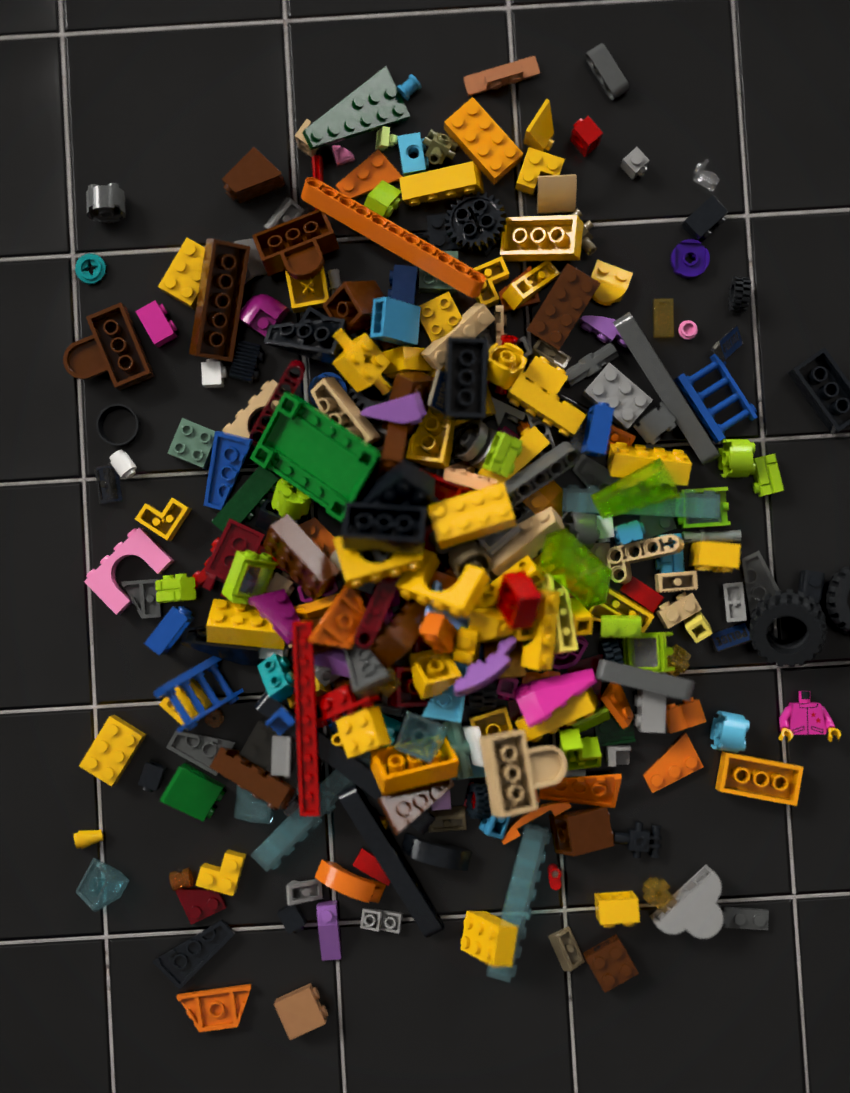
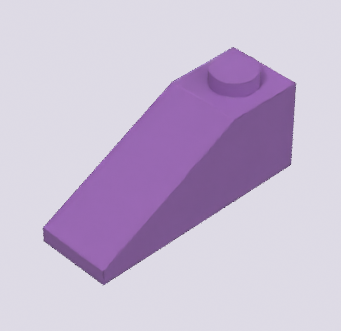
(399, 410)
(329, 930)

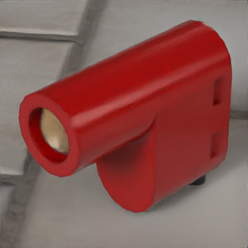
(554, 876)

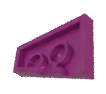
(278, 611)

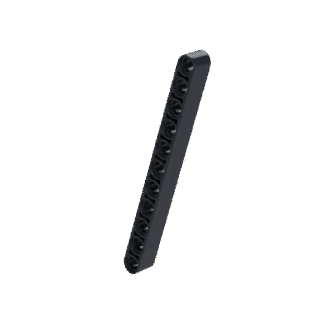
(336, 757)

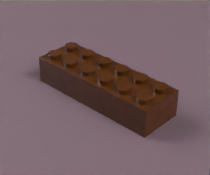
(219, 300)

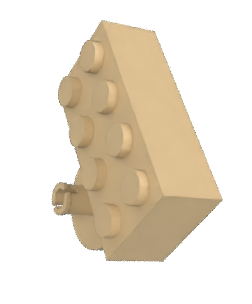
(517, 771)

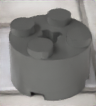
(105, 202)
(655, 423)
(582, 526)

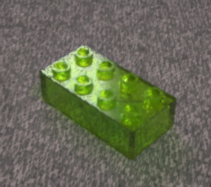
(576, 568)

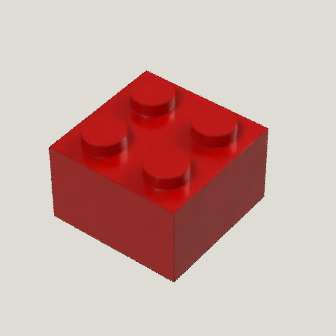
(518, 600)

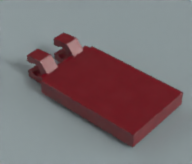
(233, 539)

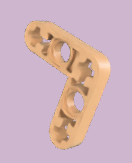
(465, 475)

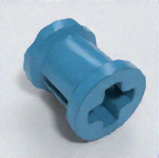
(409, 87)

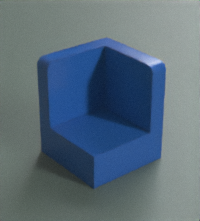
(281, 720)

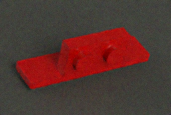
(340, 702)

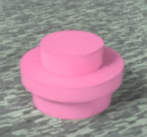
(687, 329)

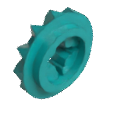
(83, 264)

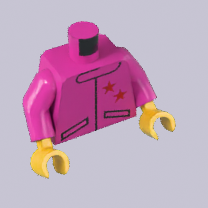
(806, 719)

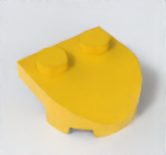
(613, 283)

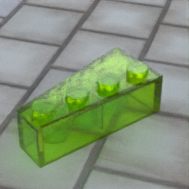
(641, 488)

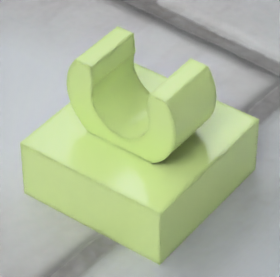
(385, 139)

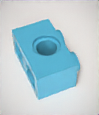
(408, 144)

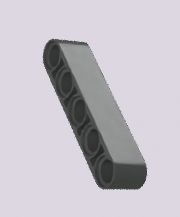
(645, 679)

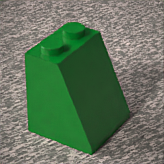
(193, 792)

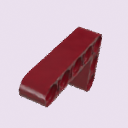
(288, 378)

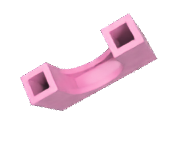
(103, 580)

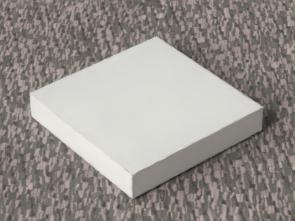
(472, 736)

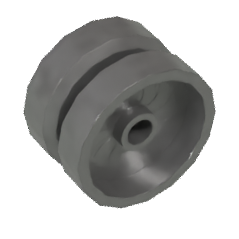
(474, 443)

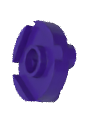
(697, 251)

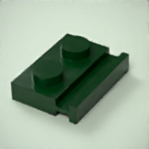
(612, 733)

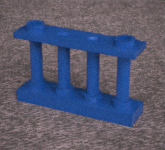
(705, 414)
(197, 673)

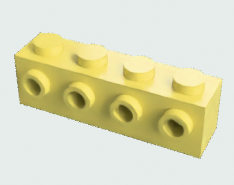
(565, 631)

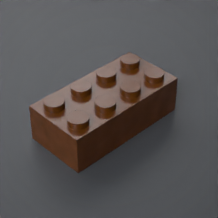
(563, 306)
(300, 557)
(401, 633)

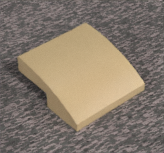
(556, 193)

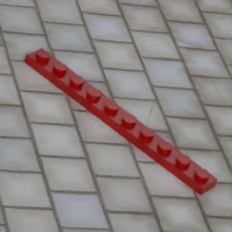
(306, 719)

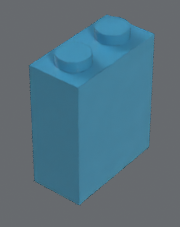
(395, 321)

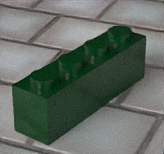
(247, 498)

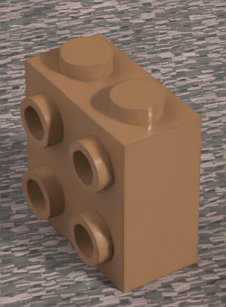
(301, 1011)

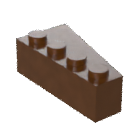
(253, 778)

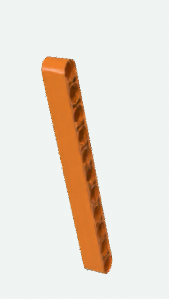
(393, 237)

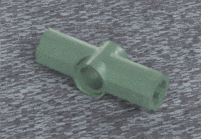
(460, 747)

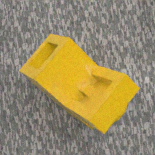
(467, 646)

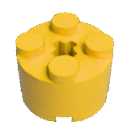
(505, 364)

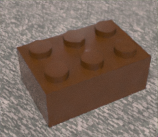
(407, 384)

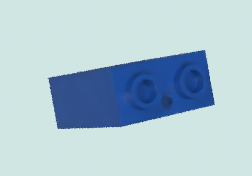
(597, 430)
(169, 630)

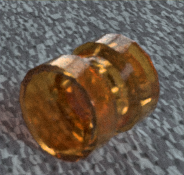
(181, 879)

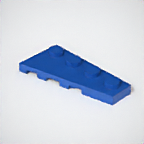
(225, 465)

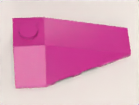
(544, 695)

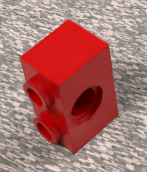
(586, 135)

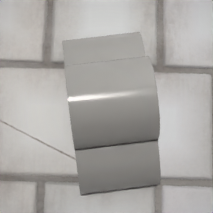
(693, 907)

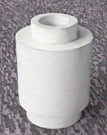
(123, 464)

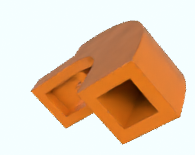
(349, 883)

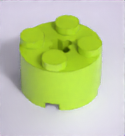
(736, 458)
(290, 500)

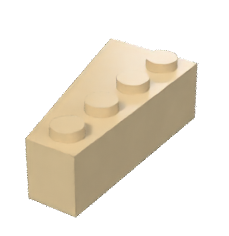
(340, 407)
(527, 541)

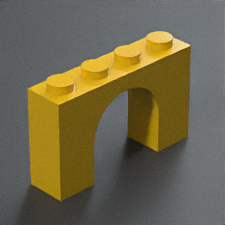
(359, 571)
(457, 600)
(582, 622)

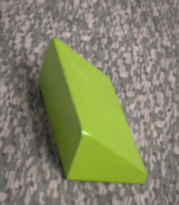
(600, 715)

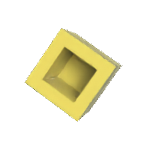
(698, 627)

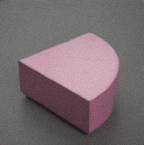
(342, 155)

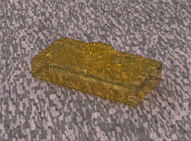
(663, 318)

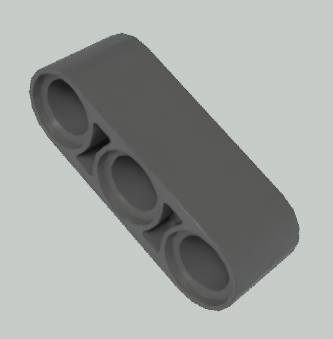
(607, 71)

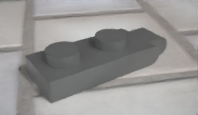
(745, 918)

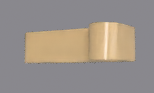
(644, 554)

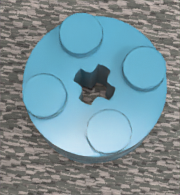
(729, 732)

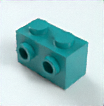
(277, 677)

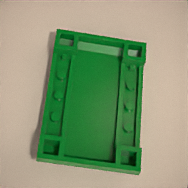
(315, 454)

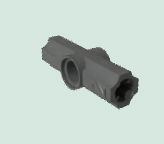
(590, 364)

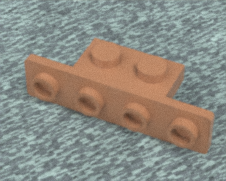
(501, 75)

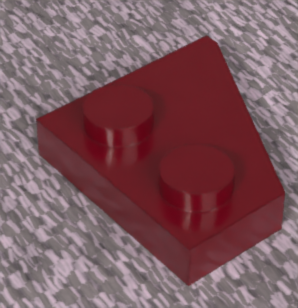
(200, 903)

